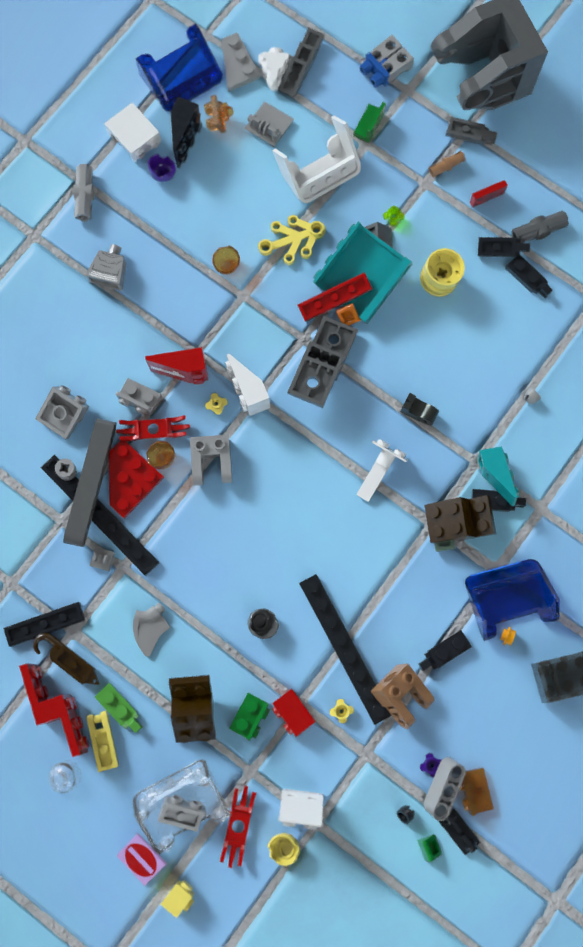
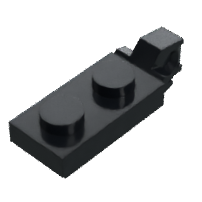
(501, 247)
(528, 276)
(497, 501)
(445, 651)

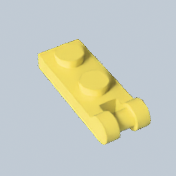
(102, 741)

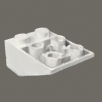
(250, 387)
(301, 808)

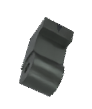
(419, 410)

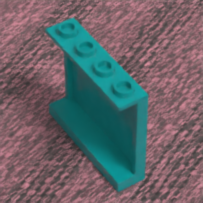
(359, 254)

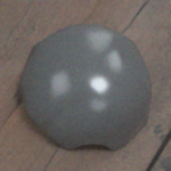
(262, 623)

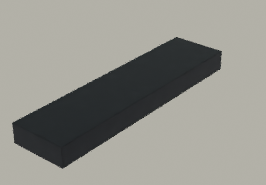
(44, 623)

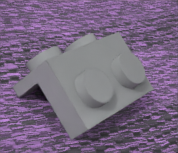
(181, 813)

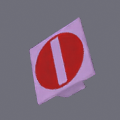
(141, 859)

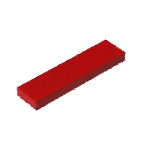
(335, 297)

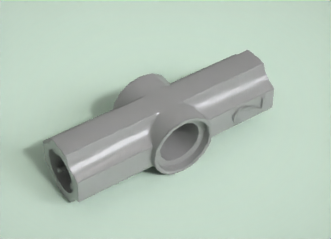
(83, 192)

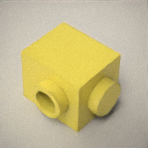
(178, 898)

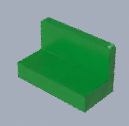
(369, 122)

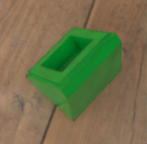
(430, 848)

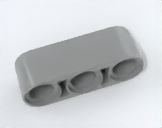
(444, 788)

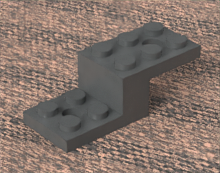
(322, 362)

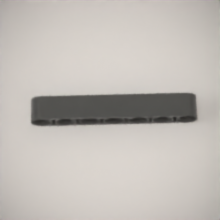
(89, 483)

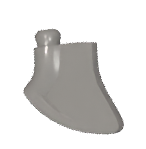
(148, 627)

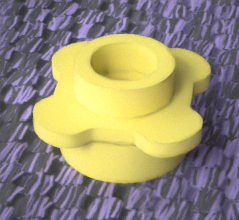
(216, 408)
(336, 711)

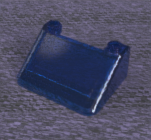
(181, 73)
(511, 594)

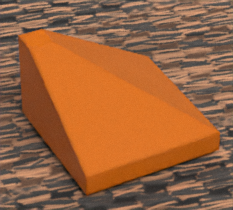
(348, 314)

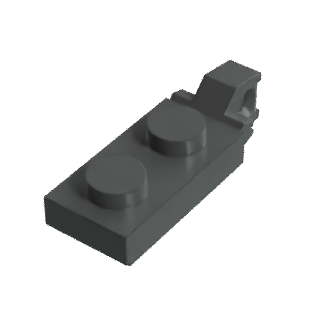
(470, 131)

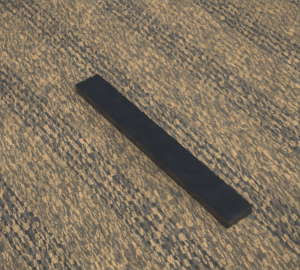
(107, 523)

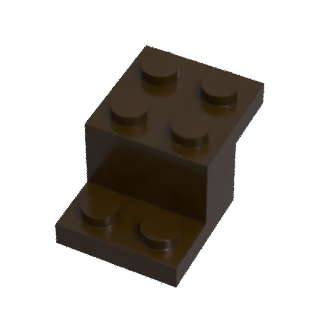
(460, 519)
(192, 709)

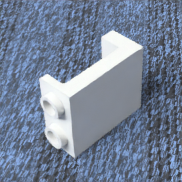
(133, 132)

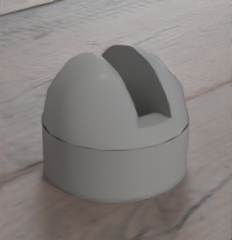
(531, 396)

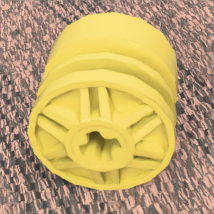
(447, 265)

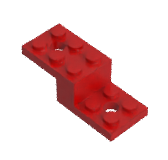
(53, 709)

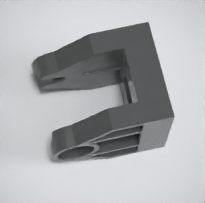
(511, 43)

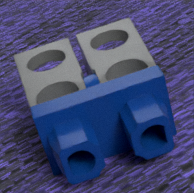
(386, 62)

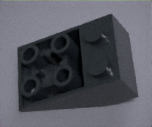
(185, 126)

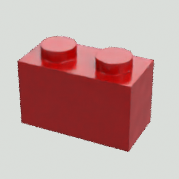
(293, 713)

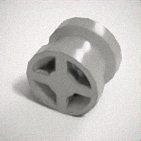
(68, 472)

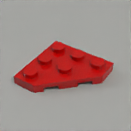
(129, 478)

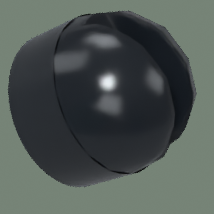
(405, 814)

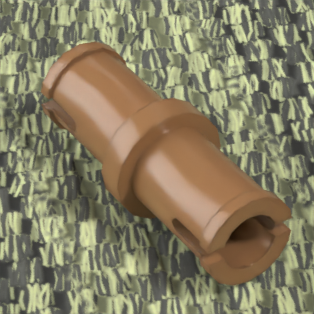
(446, 164)

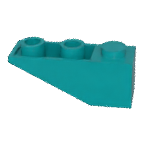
(495, 470)

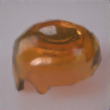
(226, 260)
(160, 455)

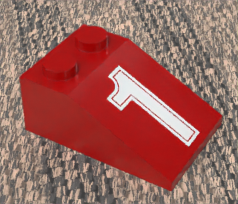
(181, 365)

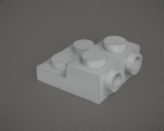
(62, 411)

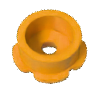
(508, 636)

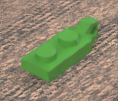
(118, 707)

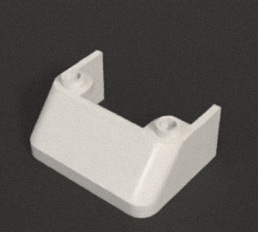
(325, 173)

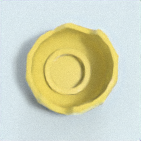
(284, 849)

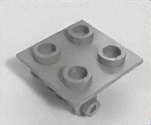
(268, 123)

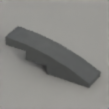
(301, 62)

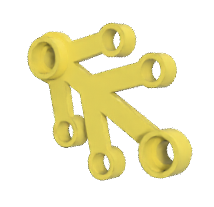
(293, 237)

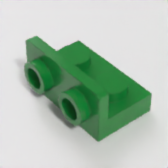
(249, 716)

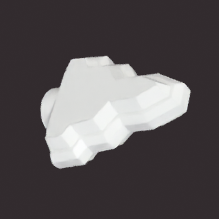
(274, 66)

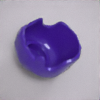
(161, 168)

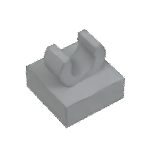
(102, 559)

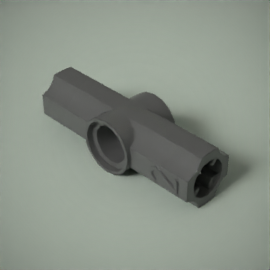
(541, 227)

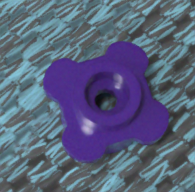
(426, 765)

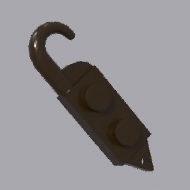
(68, 660)

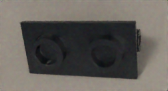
(460, 832)

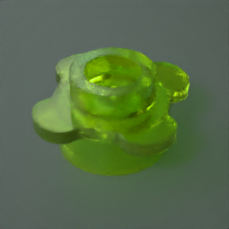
(393, 210)

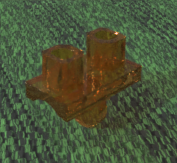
(220, 112)

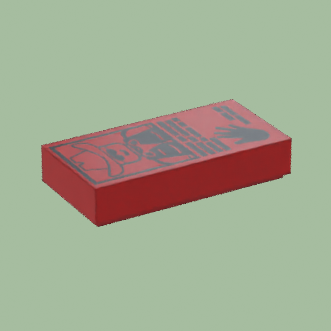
(488, 193)

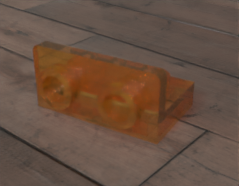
(476, 792)

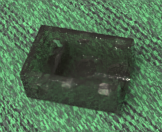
(559, 677)

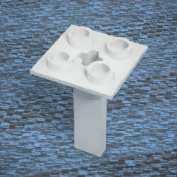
(379, 469)

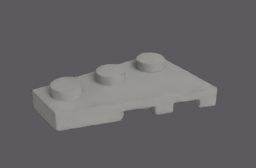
(238, 63)

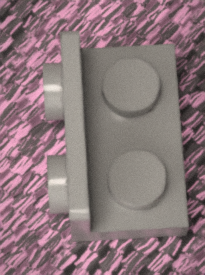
(138, 396)

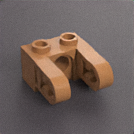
(395, 686)

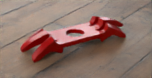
(141, 428)
(233, 838)

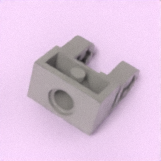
(210, 447)

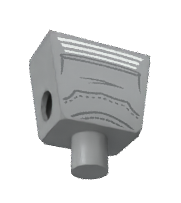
(108, 269)

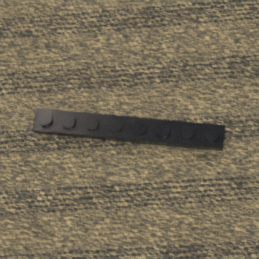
(343, 647)

